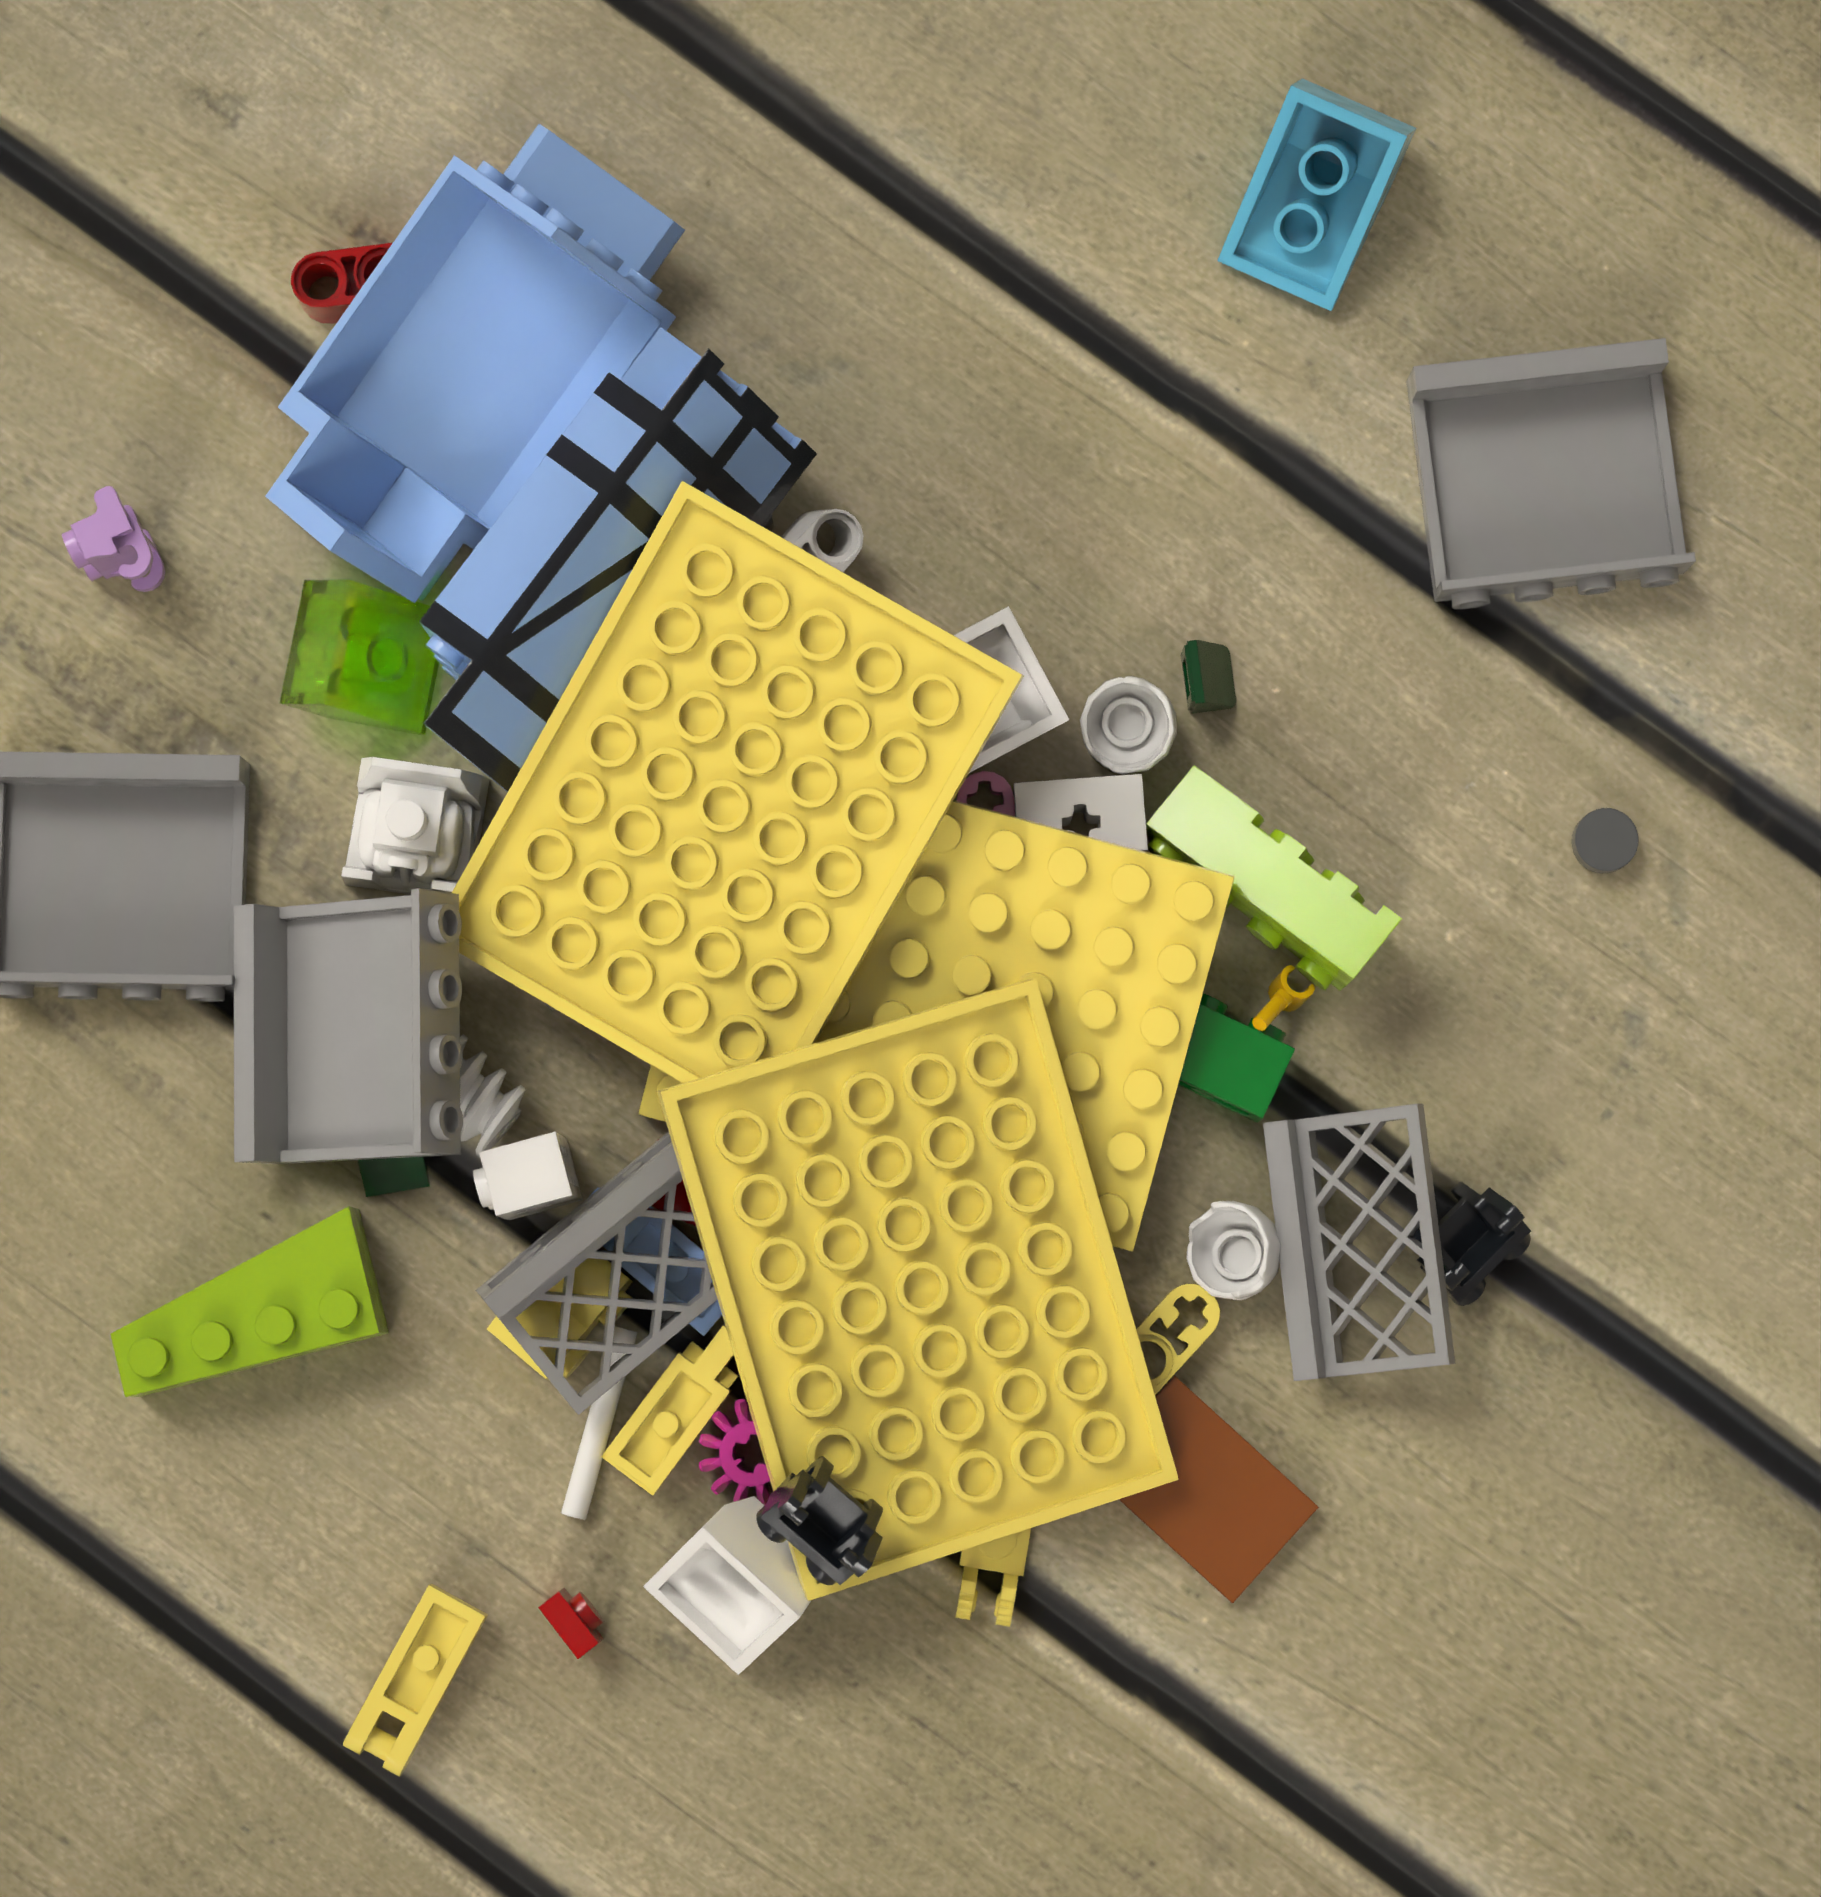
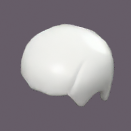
(1128, 725)
(1233, 1250)

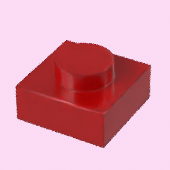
(574, 1620)

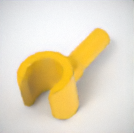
(1281, 999)

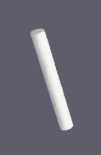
(595, 1440)

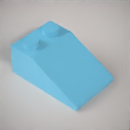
(1315, 193)

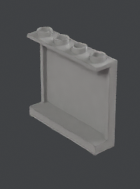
(1547, 473)
(121, 872)
(347, 1030)

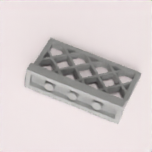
(579, 1238)
(1305, 1251)

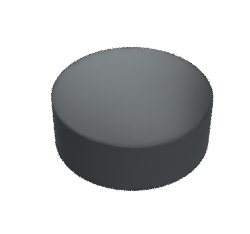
(1605, 840)

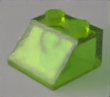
(360, 657)

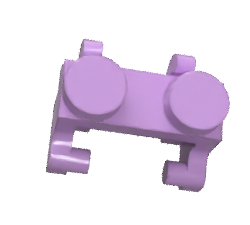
(115, 544)

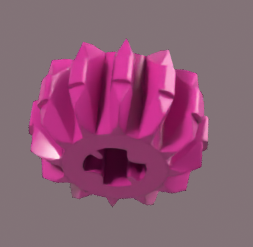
(727, 1459)

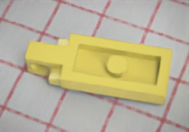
(673, 1413)

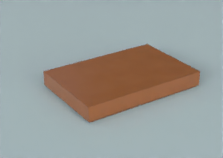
(1229, 1502)

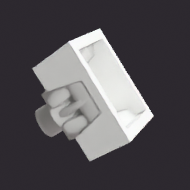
(1034, 705)
(413, 826)
(732, 1585)

